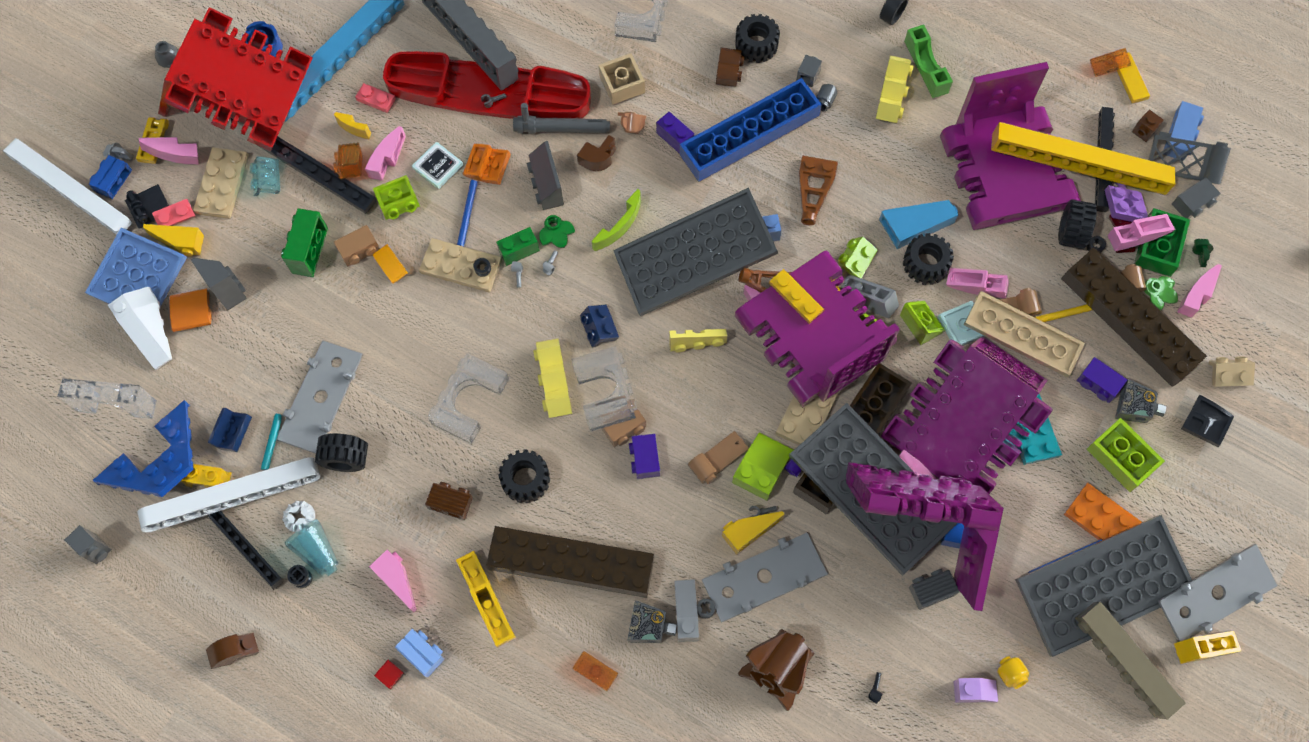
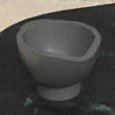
(165, 53)

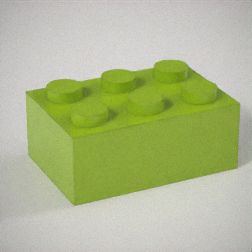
(1125, 455)

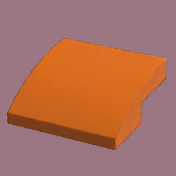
(486, 164)
(190, 310)

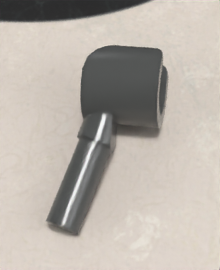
(491, 99)
(763, 510)

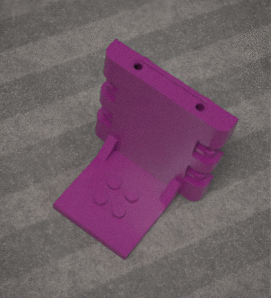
(1006, 184)
(829, 349)
(971, 413)
(935, 501)

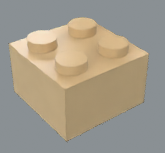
(622, 78)

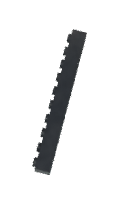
(1105, 137)
(246, 549)

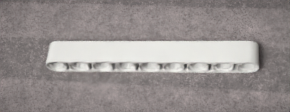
(67, 186)
(228, 495)

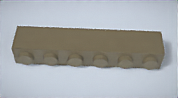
(1130, 661)

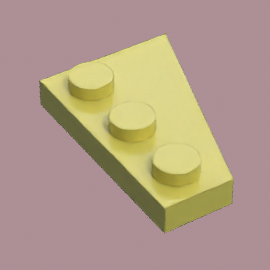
(694, 340)

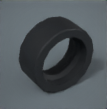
(893, 10)

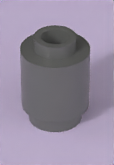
(827, 96)

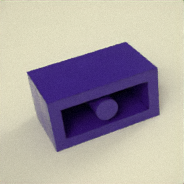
(673, 131)
(1101, 380)
(645, 456)

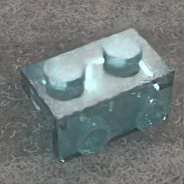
(265, 175)

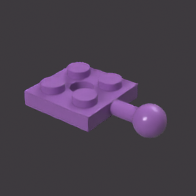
(1125, 203)

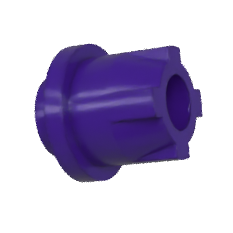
(792, 468)

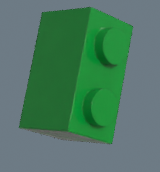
(518, 246)

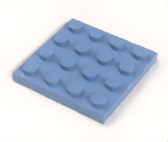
(133, 265)

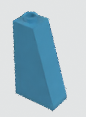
(908, 222)

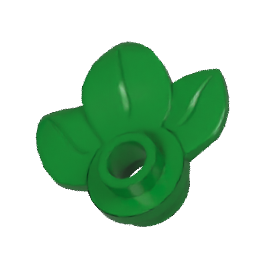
(556, 234)

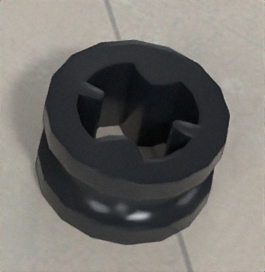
(1098, 240)
(482, 273)

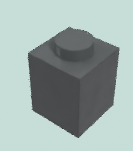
(809, 69)

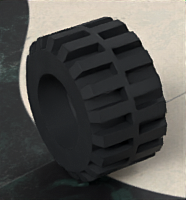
(761, 27)
(1077, 224)
(928, 245)
(341, 452)
(518, 462)

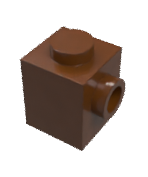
(1147, 125)

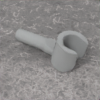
(517, 267)
(548, 268)

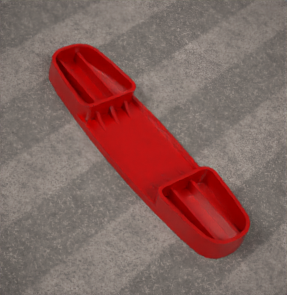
(460, 84)

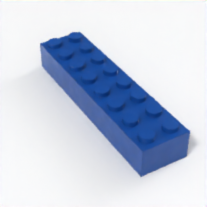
(750, 129)

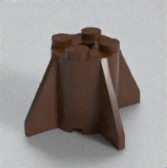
(779, 666)

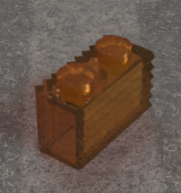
(348, 160)

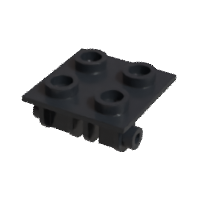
(144, 204)

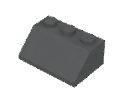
(545, 177)
(221, 281)

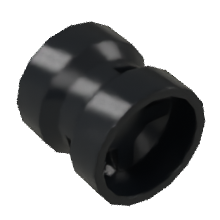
(303, 579)

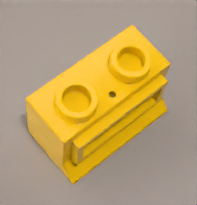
(206, 476)

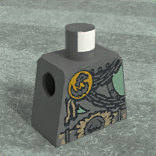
(1138, 403)
(649, 624)

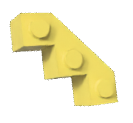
(894, 89)
(552, 378)

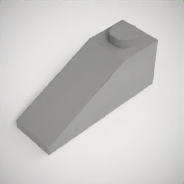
(878, 298)
(686, 611)

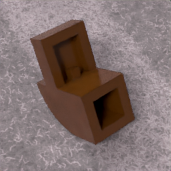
(597, 158)
(230, 648)

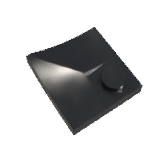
(1208, 421)

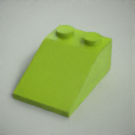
(762, 466)

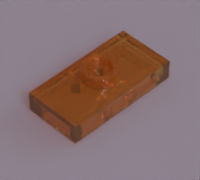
(1110, 62)
(595, 671)

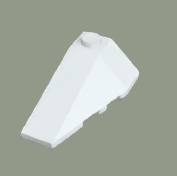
(142, 321)

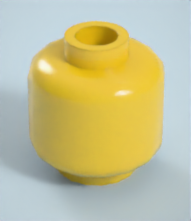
(1013, 672)

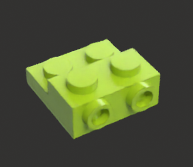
(396, 197)

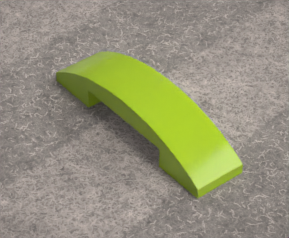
(607, 238)

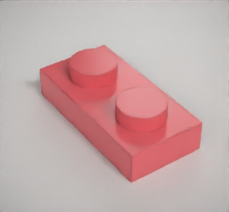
(375, 98)
(174, 213)

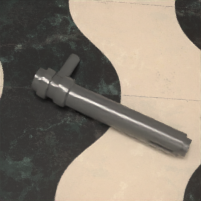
(565, 125)

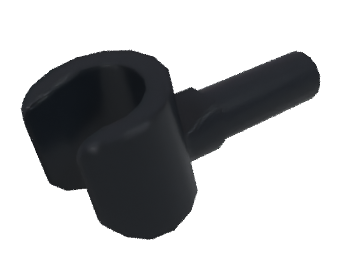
(874, 694)

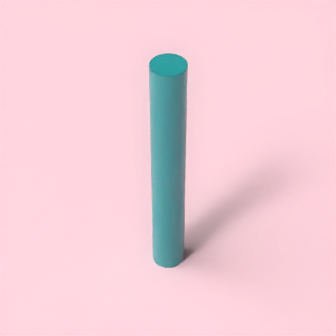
(271, 442)

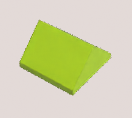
(921, 321)

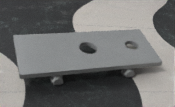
(311, 419)
(790, 564)
(1243, 579)

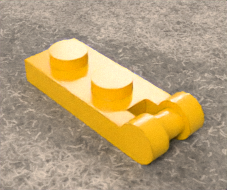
(151, 132)

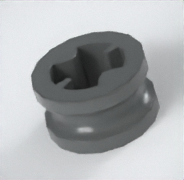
(699, 609)

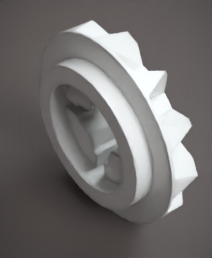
(294, 508)

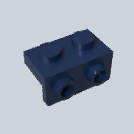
(598, 324)
(229, 430)

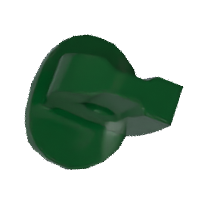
(1203, 249)

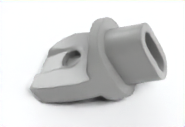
(117, 151)

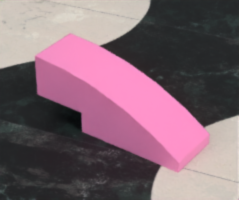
(170, 150)
(385, 154)
(1140, 231)
(978, 280)
(1200, 292)

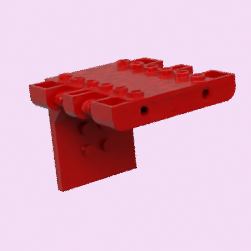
(234, 78)

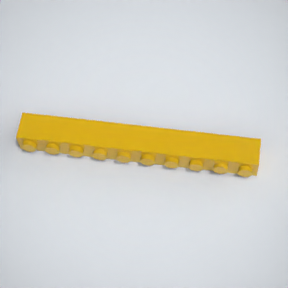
(1083, 158)

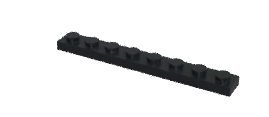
(322, 175)

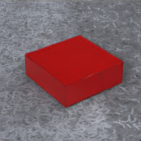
(389, 674)

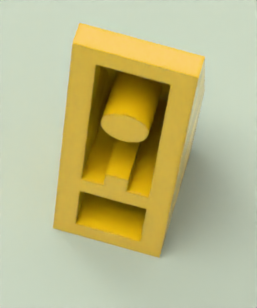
(181, 239)
(747, 530)
(1206, 647)

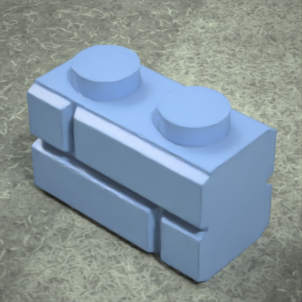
(419, 652)

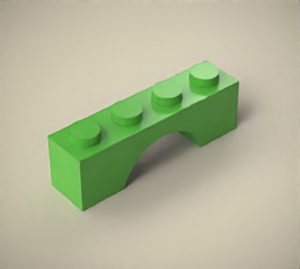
(919, 45)

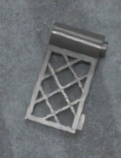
(1213, 161)

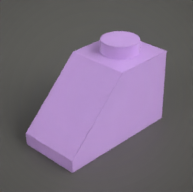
(975, 690)

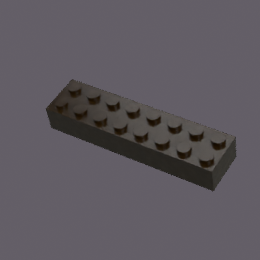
(1133, 317)
(875, 405)
(570, 561)

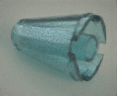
(313, 548)

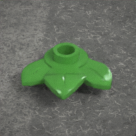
(1161, 291)

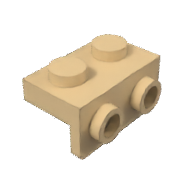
(1232, 372)

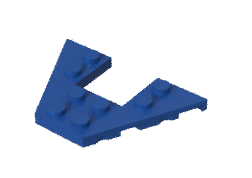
(165, 470)

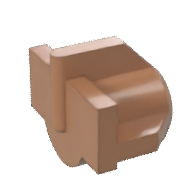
(632, 122)

